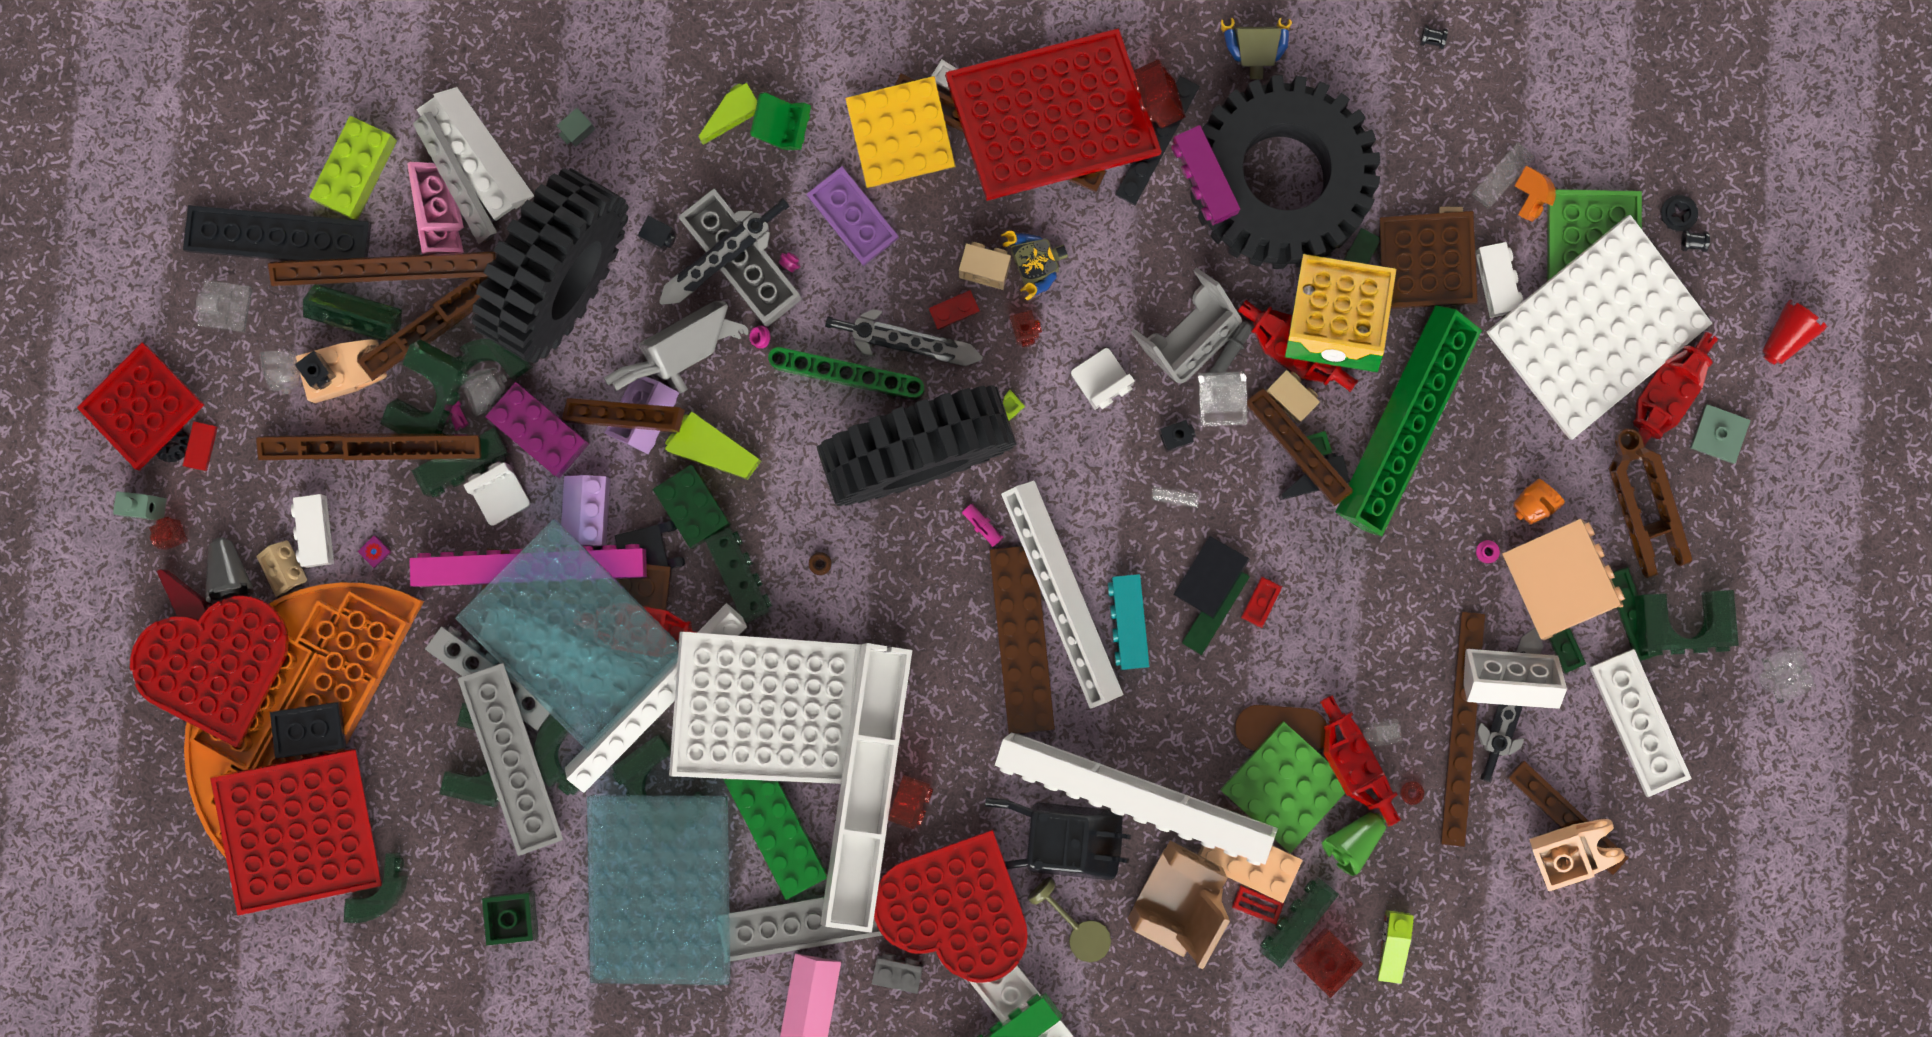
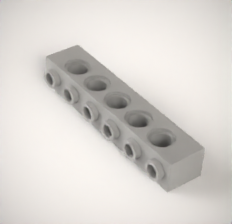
(441, 647)

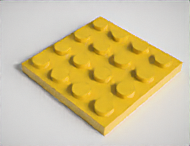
(900, 132)

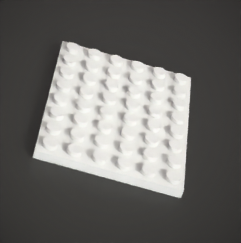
(1599, 327)
(762, 708)

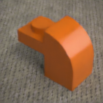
(1540, 190)

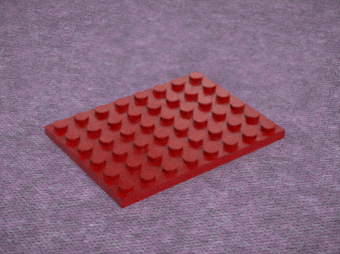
(1052, 114)

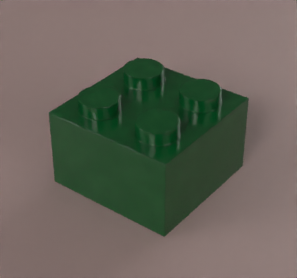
(510, 918)

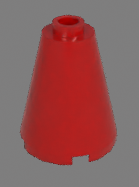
(1791, 333)

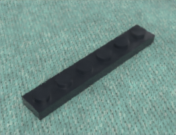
(1142, 170)

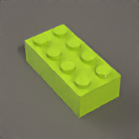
(353, 168)

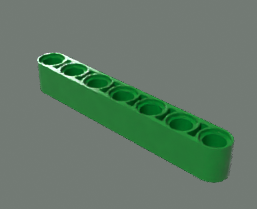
(838, 366)

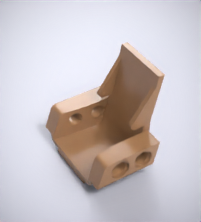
(1182, 904)

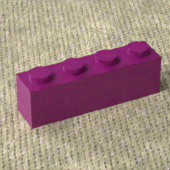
(1205, 175)

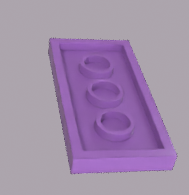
(852, 216)

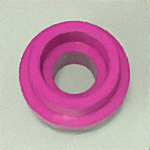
(789, 262)
(760, 337)
(1481, 554)

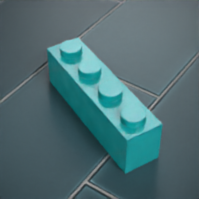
(1130, 622)

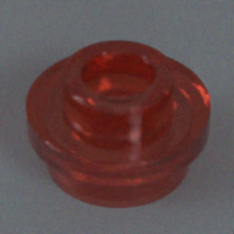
(1419, 793)

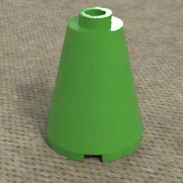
(1355, 842)

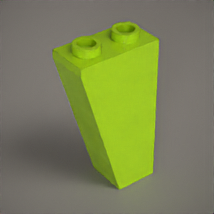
(710, 447)

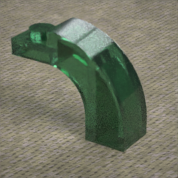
(487, 350)
(546, 755)
(393, 887)

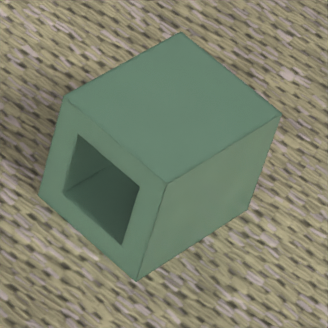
(575, 128)

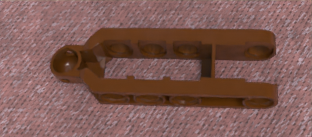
(1631, 447)

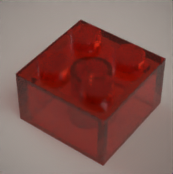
(1158, 94)
(909, 802)
(1328, 962)

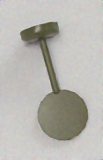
(1088, 939)

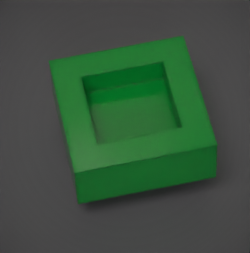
(1321, 442)

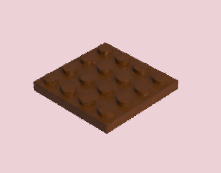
(1430, 258)

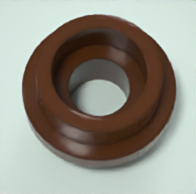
(817, 556)

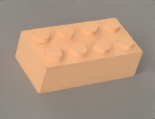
(1270, 878)

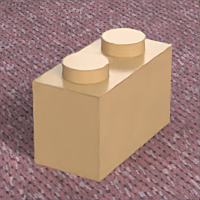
(1293, 396)

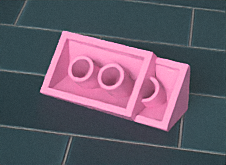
(435, 211)
(810, 997)

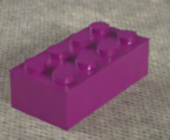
(537, 430)

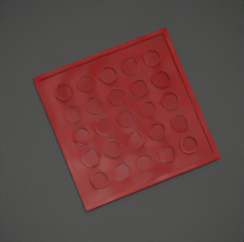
(296, 831)

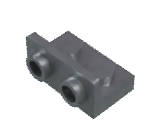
(897, 973)

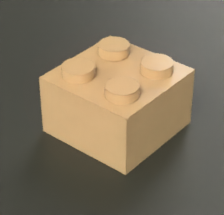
(985, 265)

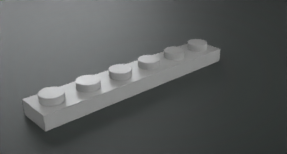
(454, 177)

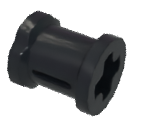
(1434, 37)
(1695, 241)

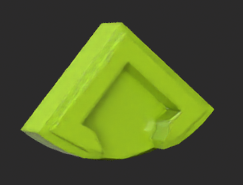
(1012, 405)

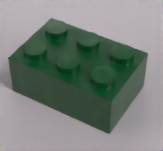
(691, 506)

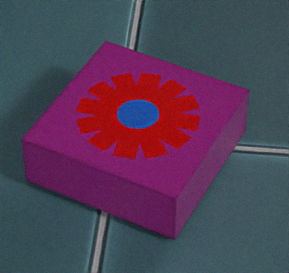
(374, 551)

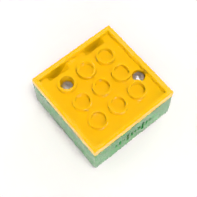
(1341, 313)

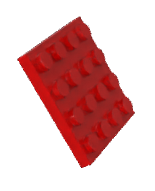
(140, 406)

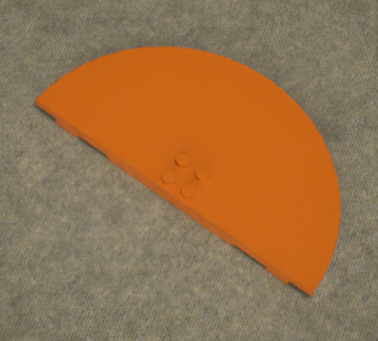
(336, 653)

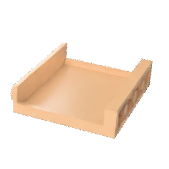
(1563, 578)

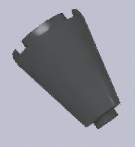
(225, 572)

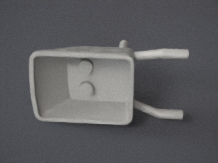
(680, 347)

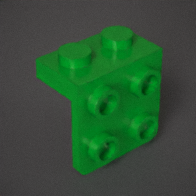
(780, 122)

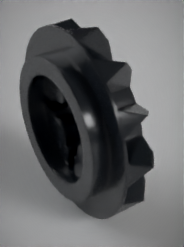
(1682, 203)
(176, 452)

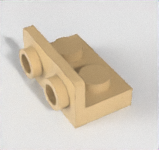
(281, 567)

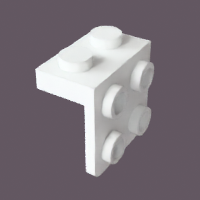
(1102, 379)
(498, 493)

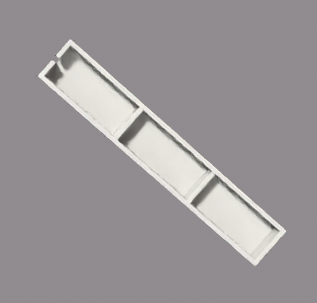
(866, 788)
(1137, 798)

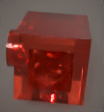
(1025, 328)
(167, 533)

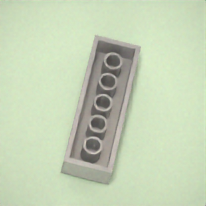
(752, 271)

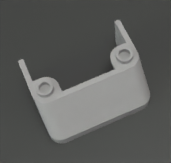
(1197, 335)

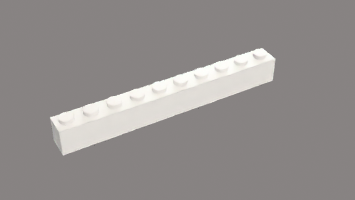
(1062, 594)
(593, 763)

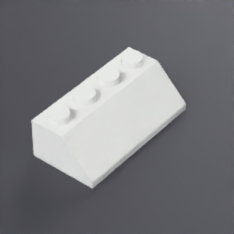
(1513, 678)

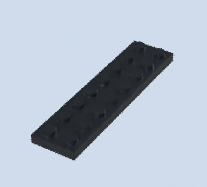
(273, 235)

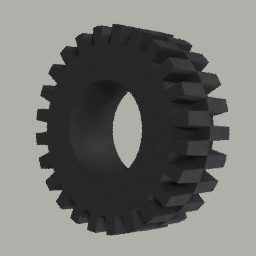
(1334, 138)
(549, 265)
(916, 445)

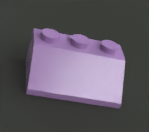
(648, 392)
(586, 508)

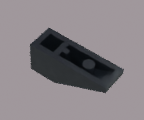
(1305, 485)

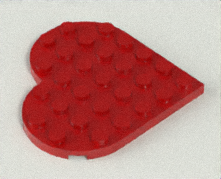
(213, 667)
(956, 905)

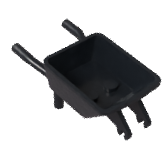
(1069, 839)

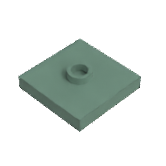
(1720, 434)

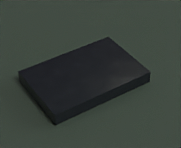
(1211, 577)
(308, 730)

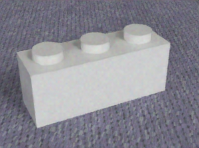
(1498, 278)
(312, 531)

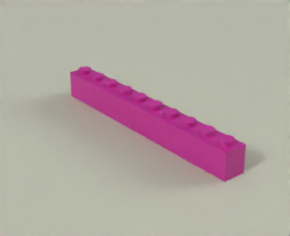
(482, 569)

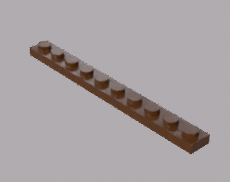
(379, 268)
(1461, 738)

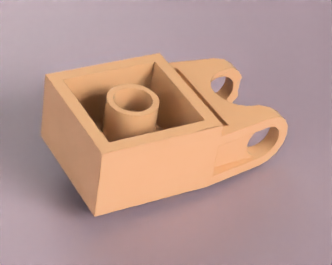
(343, 362)
(1580, 853)

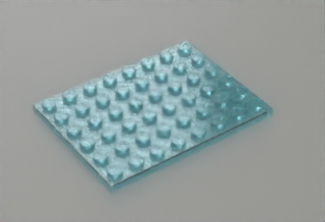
(570, 634)
(658, 889)

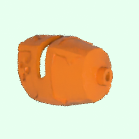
(1529, 504)

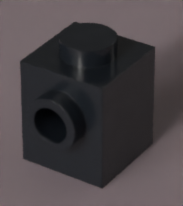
(315, 371)
(1177, 435)

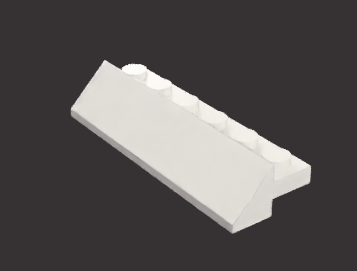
(478, 153)

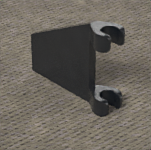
(651, 540)

